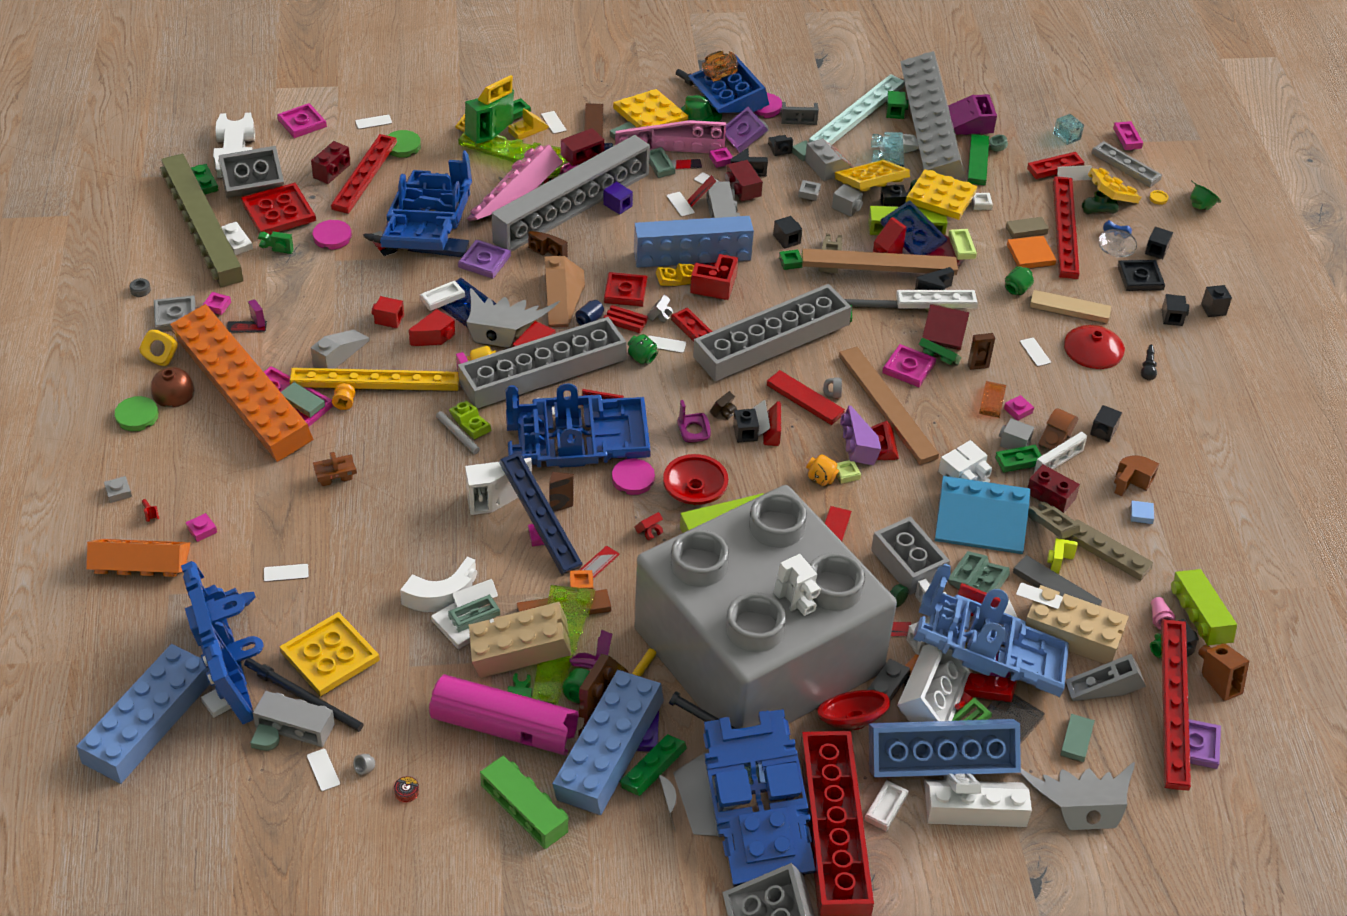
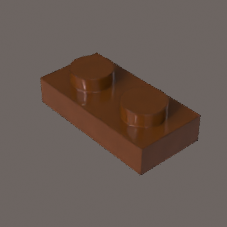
(981, 351)

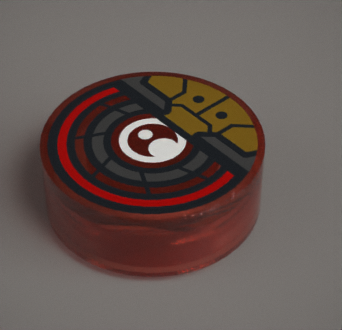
(406, 789)

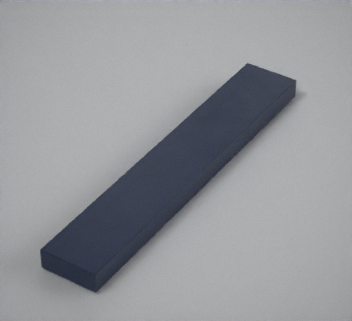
(540, 513)

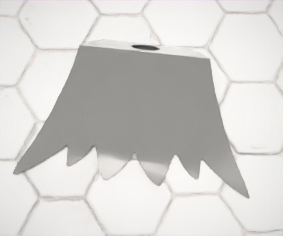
(500, 318)
(695, 794)
(1085, 795)

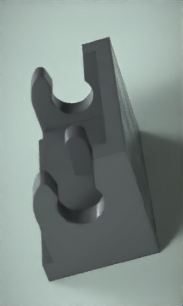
(799, 115)

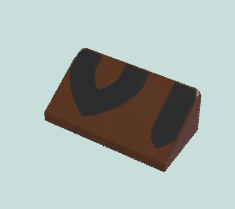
(561, 491)

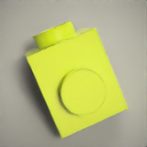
(1061, 549)

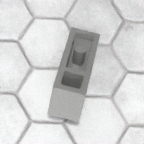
(336, 348)
(1108, 680)

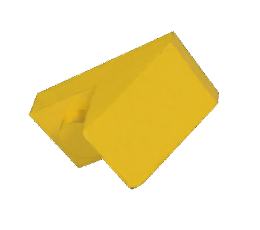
(528, 126)

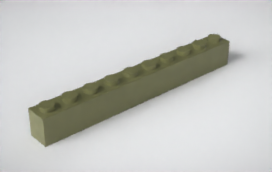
(201, 220)

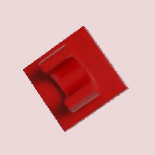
(649, 524)

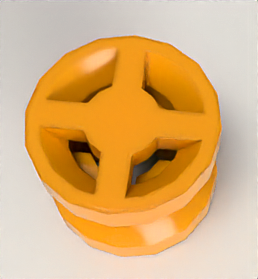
(343, 396)

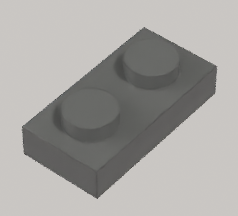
(890, 678)

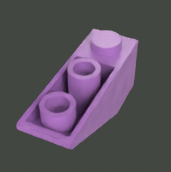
(860, 439)

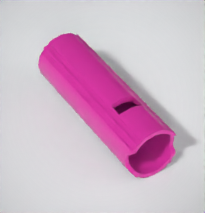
(503, 714)

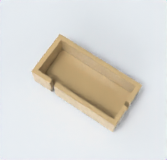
(1085, 626)
(519, 640)

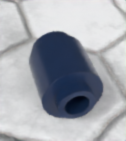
(589, 312)

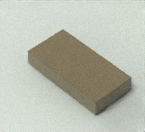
(1027, 227)

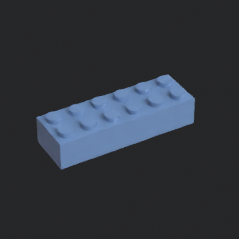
(692, 241)
(144, 714)
(608, 742)
(944, 748)

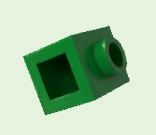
(896, 104)

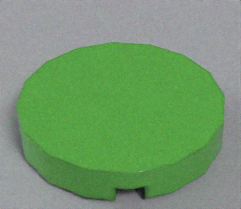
(407, 143)
(136, 413)

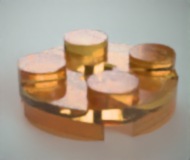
(727, 66)

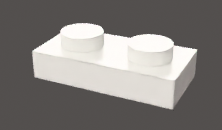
(237, 238)

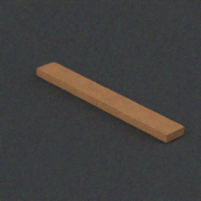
(876, 261)
(889, 405)

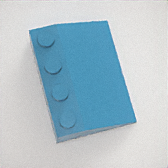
(982, 514)

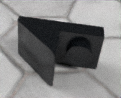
(758, 163)
(936, 280)

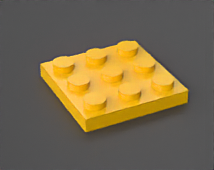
(649, 109)
(872, 174)
(941, 194)
(329, 653)

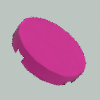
(772, 109)
(332, 234)
(633, 476)

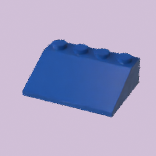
(732, 92)

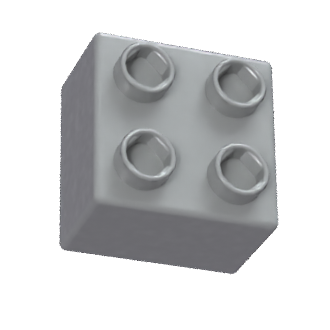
(732, 641)

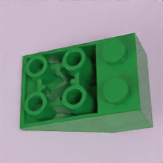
(487, 121)

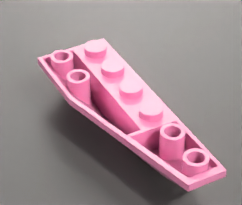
(679, 136)
(522, 179)

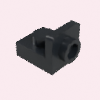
(780, 145)

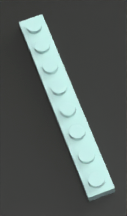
(859, 110)

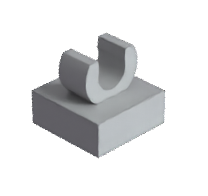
(660, 310)

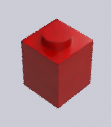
(388, 312)

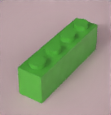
(524, 801)

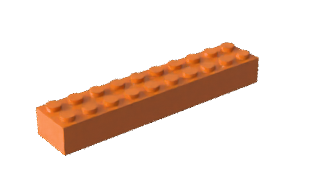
(242, 383)

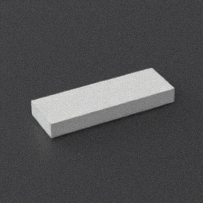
(1062, 452)
(963, 783)

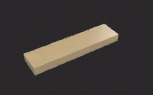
(1070, 306)

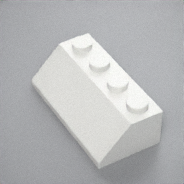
(933, 686)
(997, 805)

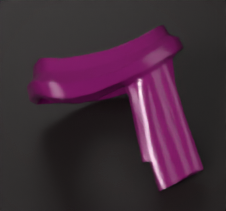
(698, 418)
(588, 660)

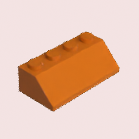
(136, 556)

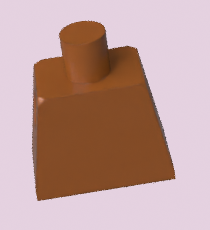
(1224, 670)

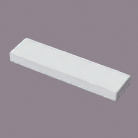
(942, 298)

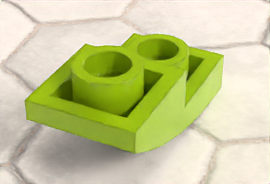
(469, 420)

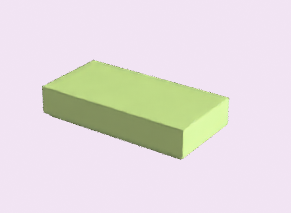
(962, 244)

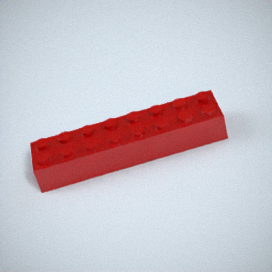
(836, 824)

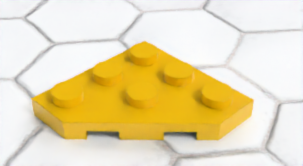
(1113, 186)

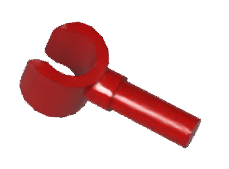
(149, 511)
(964, 700)

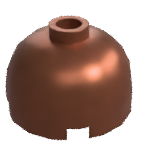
(172, 387)

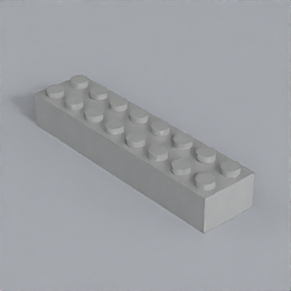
(771, 332)
(542, 362)

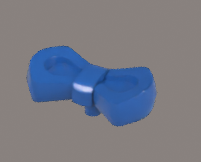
(1108, 225)

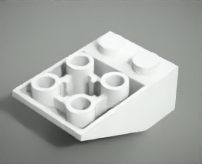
(489, 487)

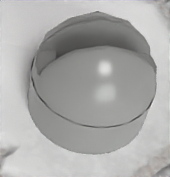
(363, 764)

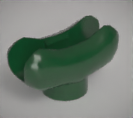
(1100, 203)

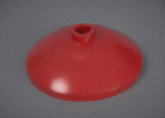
(1094, 347)
(695, 479)
(854, 709)

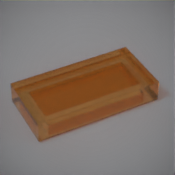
(992, 399)

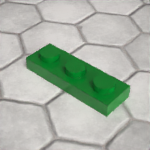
(653, 765)

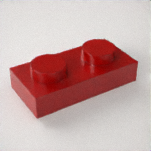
(990, 687)

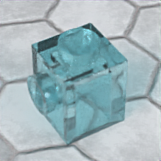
(1068, 129)

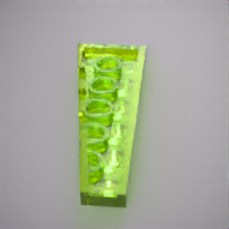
(507, 149)
(576, 607)

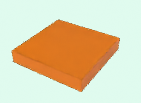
(1031, 252)

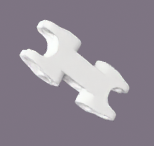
(234, 136)

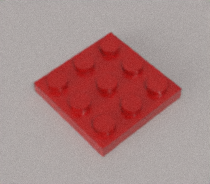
(278, 209)

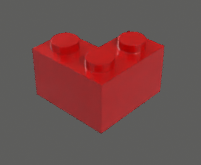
(715, 280)

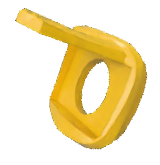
(168, 341)

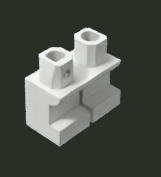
(965, 463)
(797, 583)

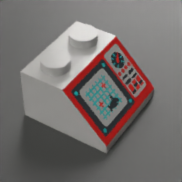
(825, 159)

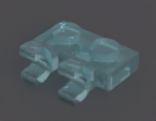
(892, 146)

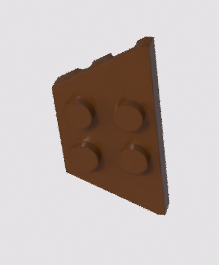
(595, 685)

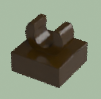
(724, 406)

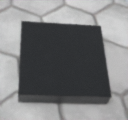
(1141, 275)

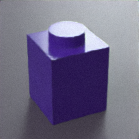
(618, 198)

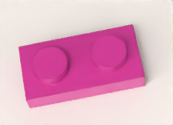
(1128, 135)

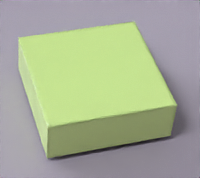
(848, 471)

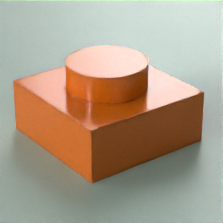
(581, 579)

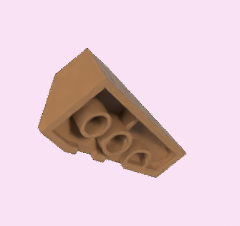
(564, 284)

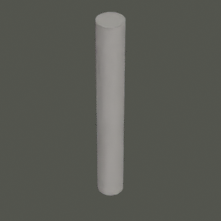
(457, 432)

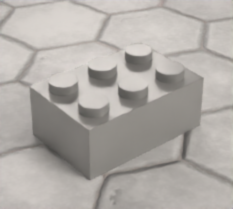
(250, 171)
(908, 553)

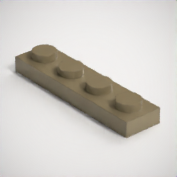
(1111, 551)

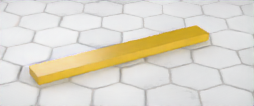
(376, 379)

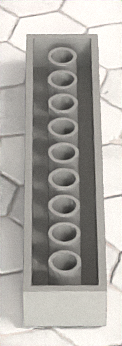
(931, 116)
(569, 193)

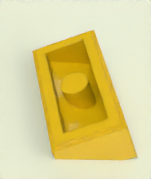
(496, 90)

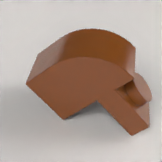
(1058, 428)
(1136, 471)

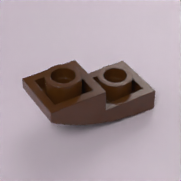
(544, 243)

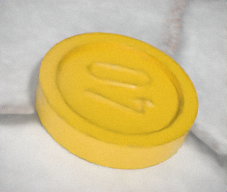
(1159, 197)

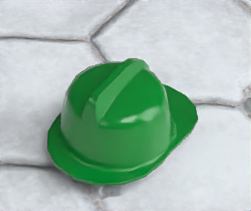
(699, 109)
(1203, 198)

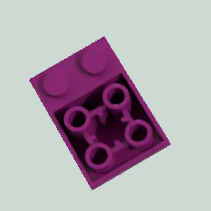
(973, 115)

